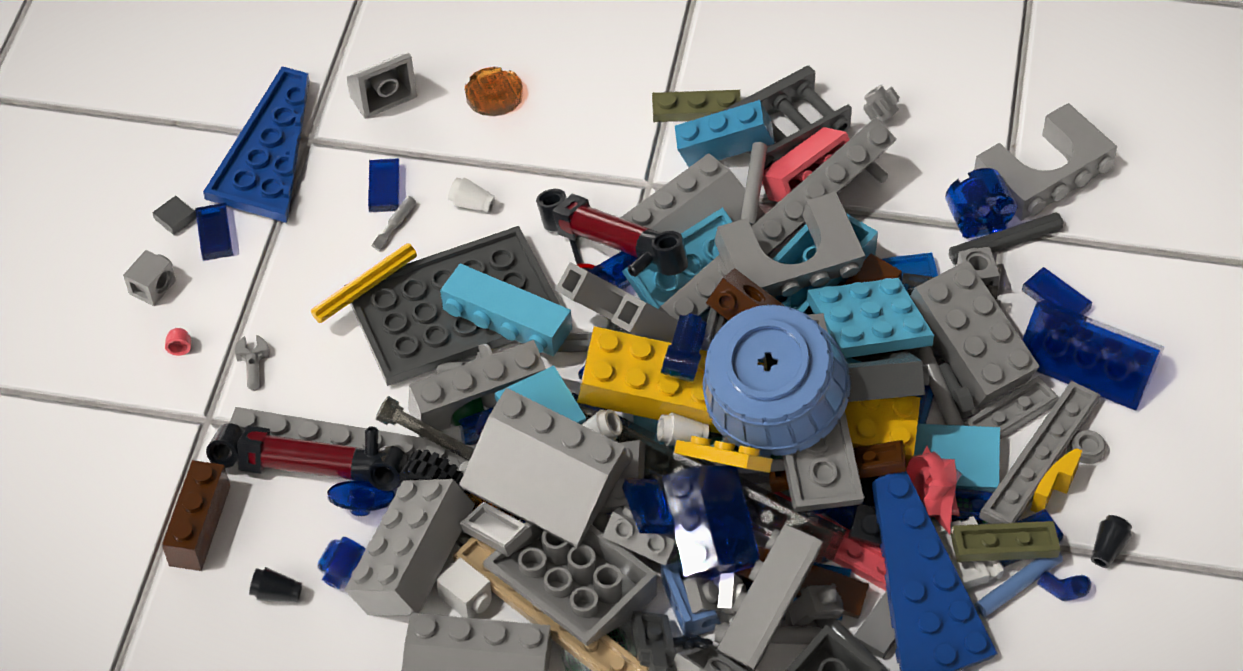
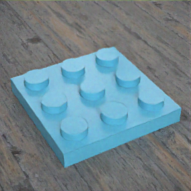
(871, 317)

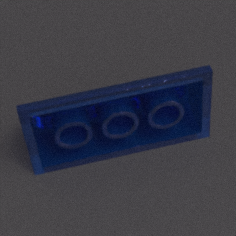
(1091, 354)

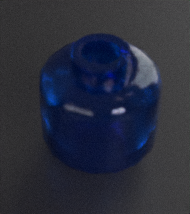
(339, 561)

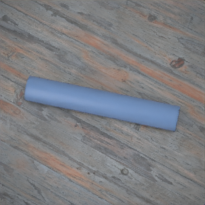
(1015, 585)

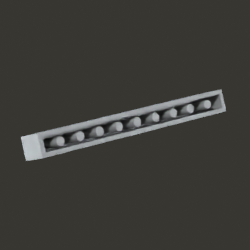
(787, 214)

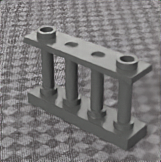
(781, 96)

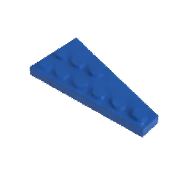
(263, 158)
(926, 598)

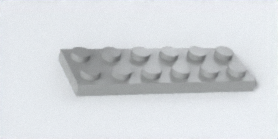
(827, 471)

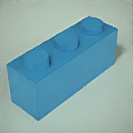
(724, 133)

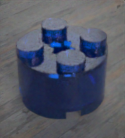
(981, 203)

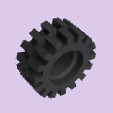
(429, 467)

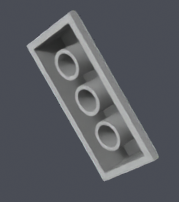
(769, 596)

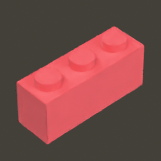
(800, 162)

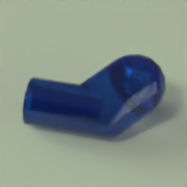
(1065, 589)

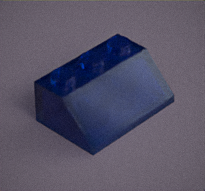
(711, 520)

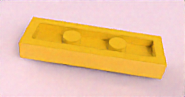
(723, 453)

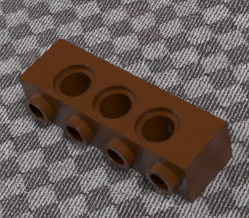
(737, 294)

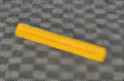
(363, 283)

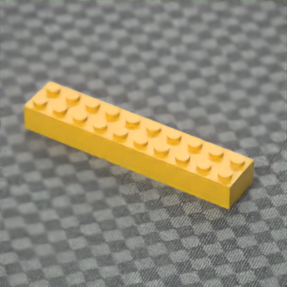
(626, 378)

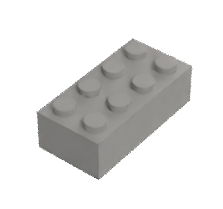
(974, 334)
(409, 547)

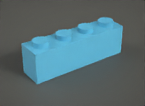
(506, 309)

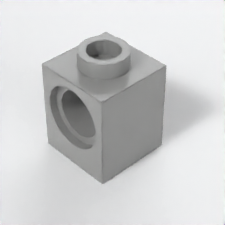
(983, 263)
(149, 277)

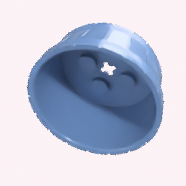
(778, 407)

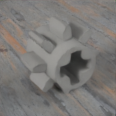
(881, 103)

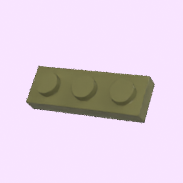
(691, 104)
(1005, 541)

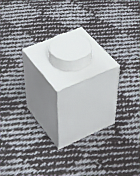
(464, 589)

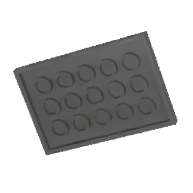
(406, 313)

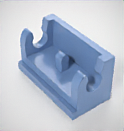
(690, 624)

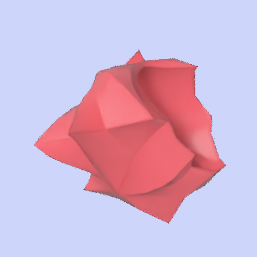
(936, 485)

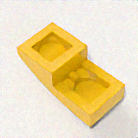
(1057, 478)

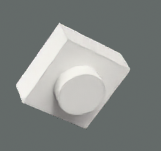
(729, 589)

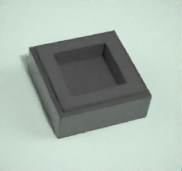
(174, 215)

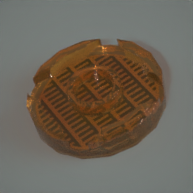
(493, 91)

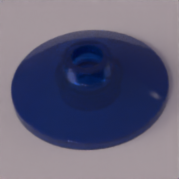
(359, 497)

